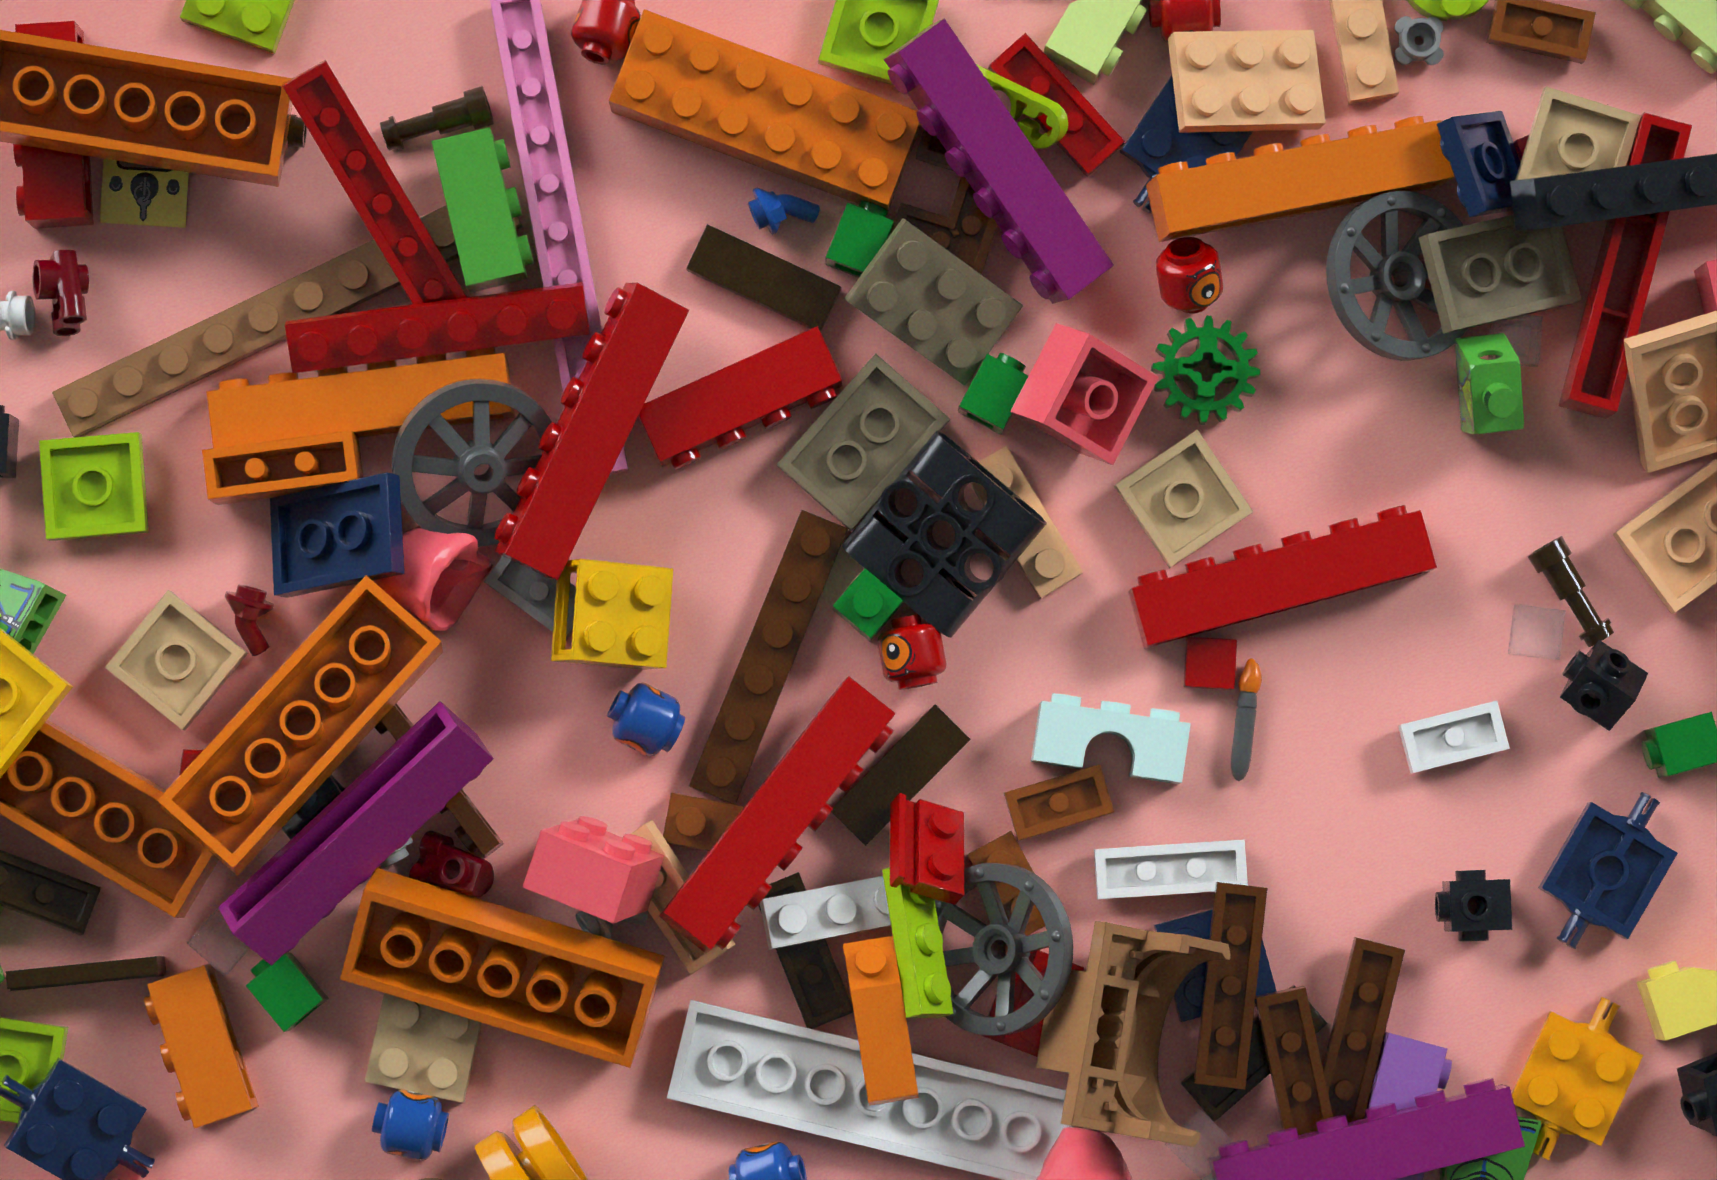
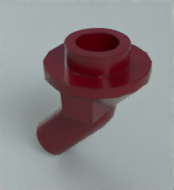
(248, 605)

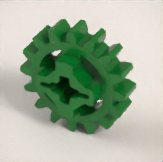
(1206, 348)

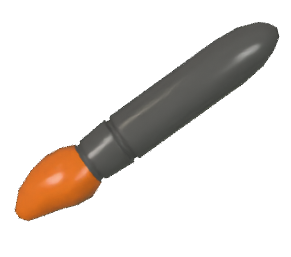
(1248, 685)

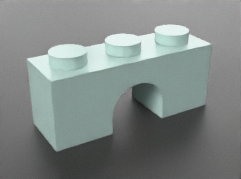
(1155, 742)

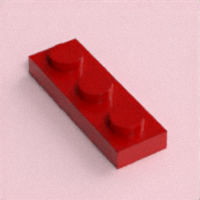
(1089, 136)

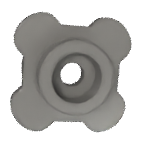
(1429, 30)

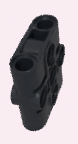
(884, 548)

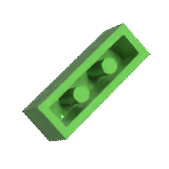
(482, 209)

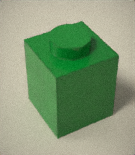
(858, 237)
(994, 392)
(867, 604)
(1681, 745)
(286, 991)

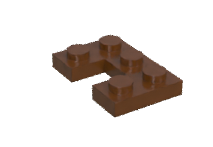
(966, 229)

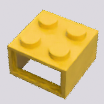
(617, 615)

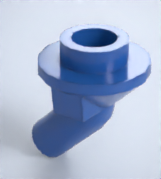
(771, 209)

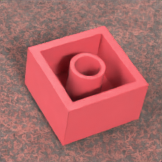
(1084, 393)
(594, 869)

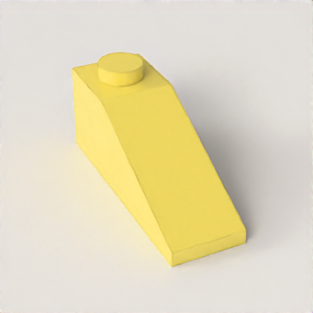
(1679, 999)

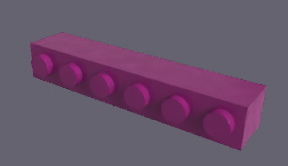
(997, 162)
(355, 833)
(1385, 1143)

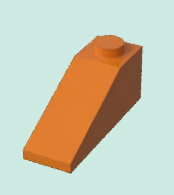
(880, 1020)

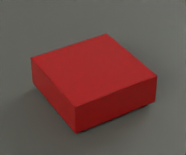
(1210, 663)

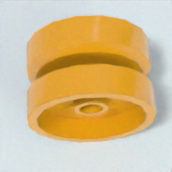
(543, 1153)

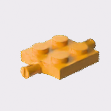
(1575, 1078)

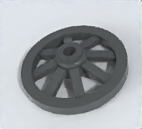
(1403, 265)
(467, 455)
(990, 954)

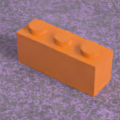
(280, 466)
(200, 1046)

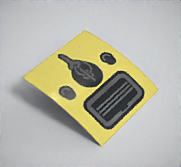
(143, 195)

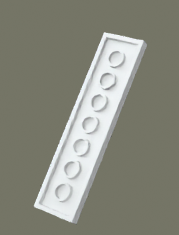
(819, 1087)

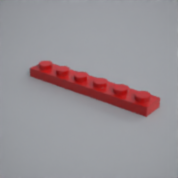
(372, 186)
(437, 327)

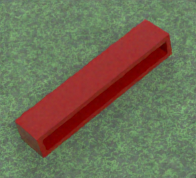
(1620, 284)
(590, 430)
(1281, 578)
(777, 816)

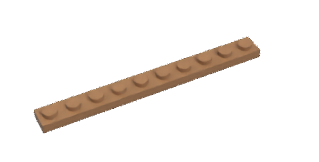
(236, 332)

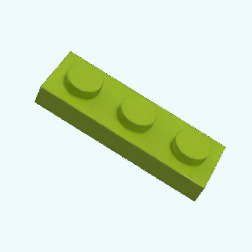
(918, 952)

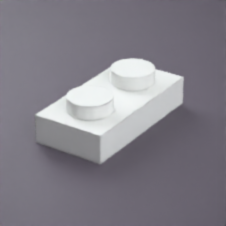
(1453, 737)

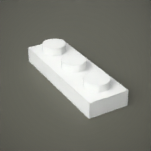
(1169, 868)
(825, 912)

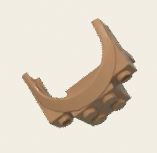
(1112, 1027)

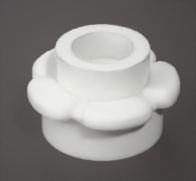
(17, 315)

